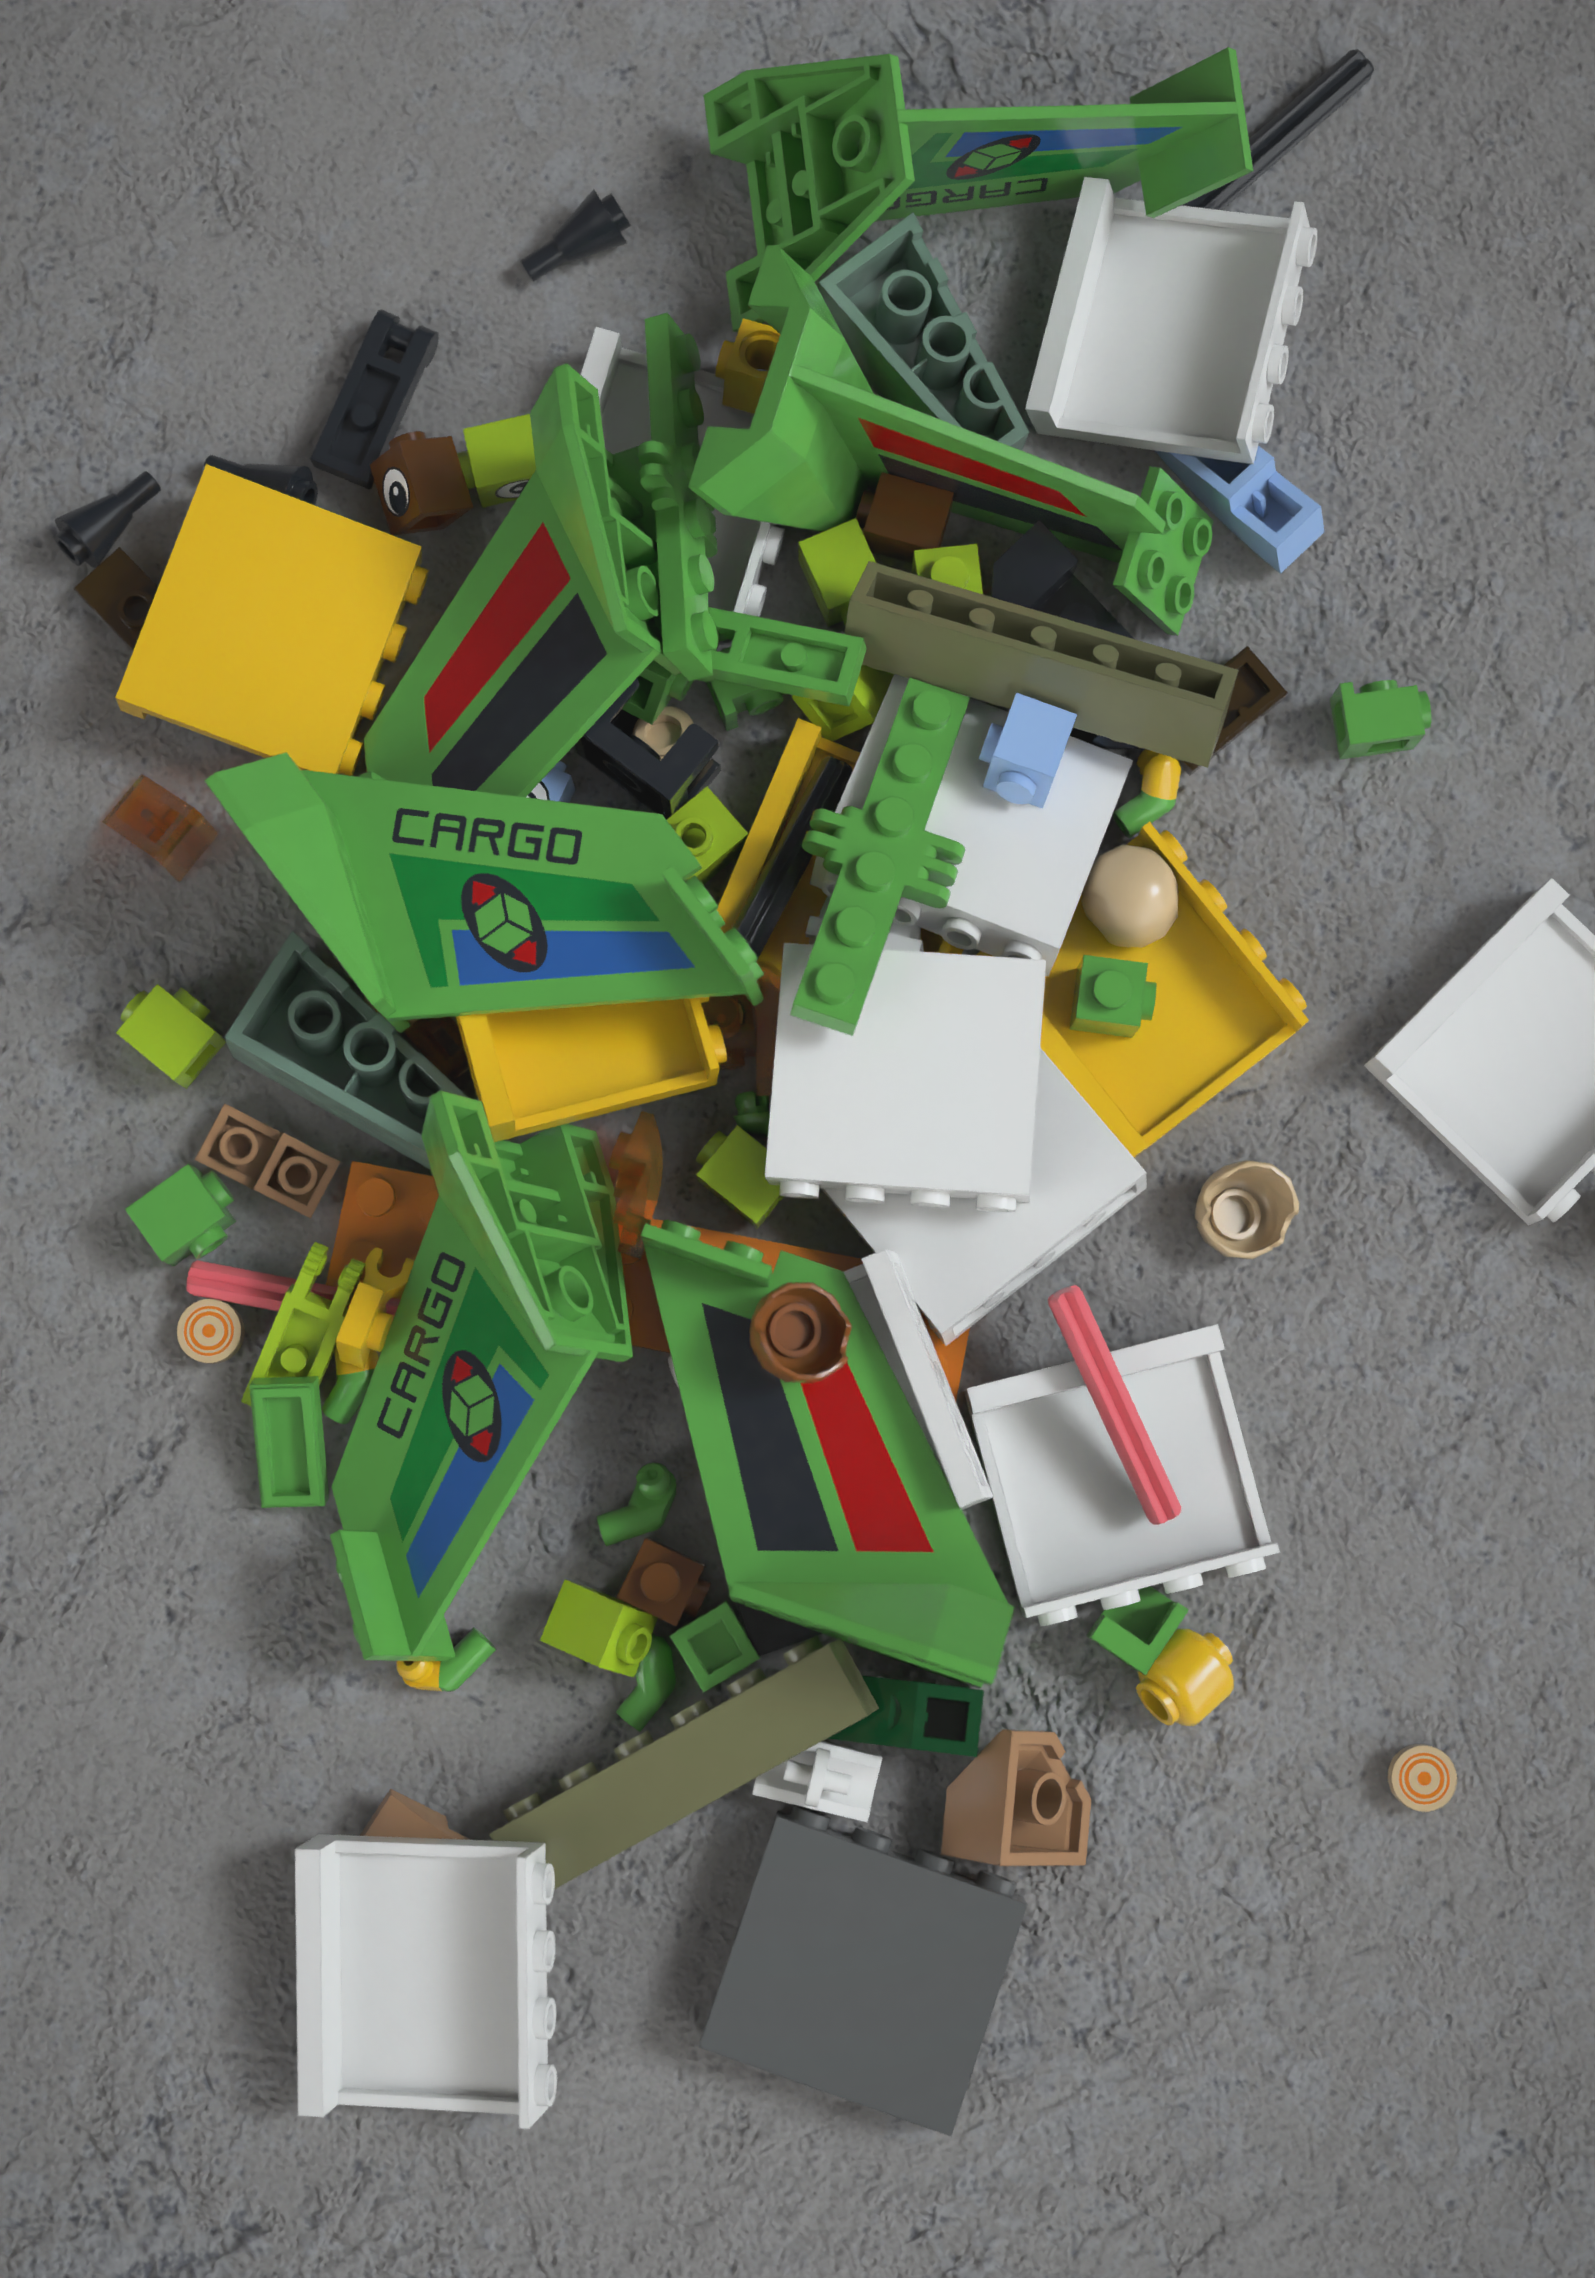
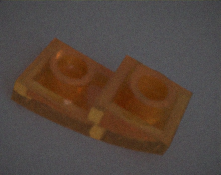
(638, 1181)

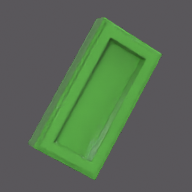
(289, 1441)

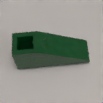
(920, 1717)

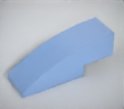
(1253, 503)

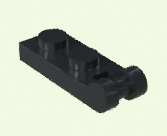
(373, 399)

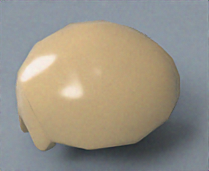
(1131, 896)
(1246, 1209)

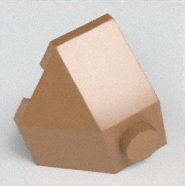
(1017, 1805)

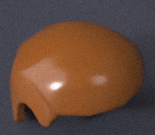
(800, 1333)

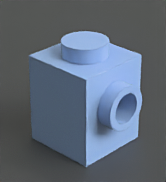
(1026, 750)

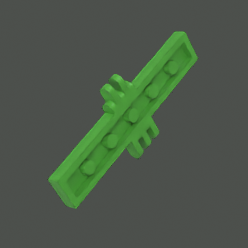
(682, 517)
(881, 857)

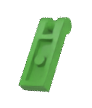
(787, 657)

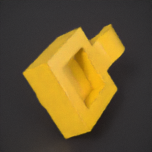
(366, 1319)

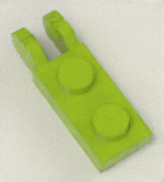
(306, 1323)

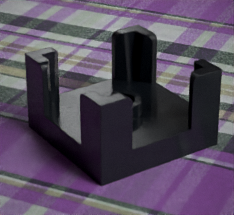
(637, 767)

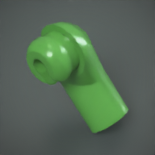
(654, 1685)

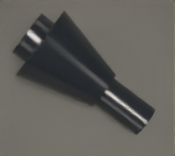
(587, 231)
(287, 479)
(94, 528)

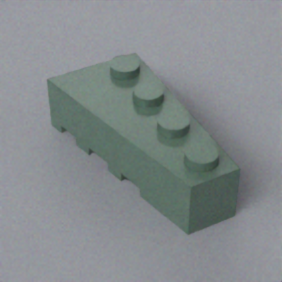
(916, 339)
(336, 1051)

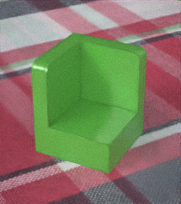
(1138, 1630)
(714, 1646)

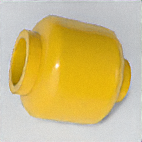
(1187, 1678)

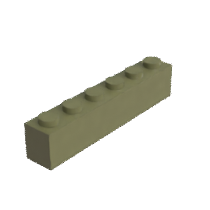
(1003, 649)
(694, 1763)

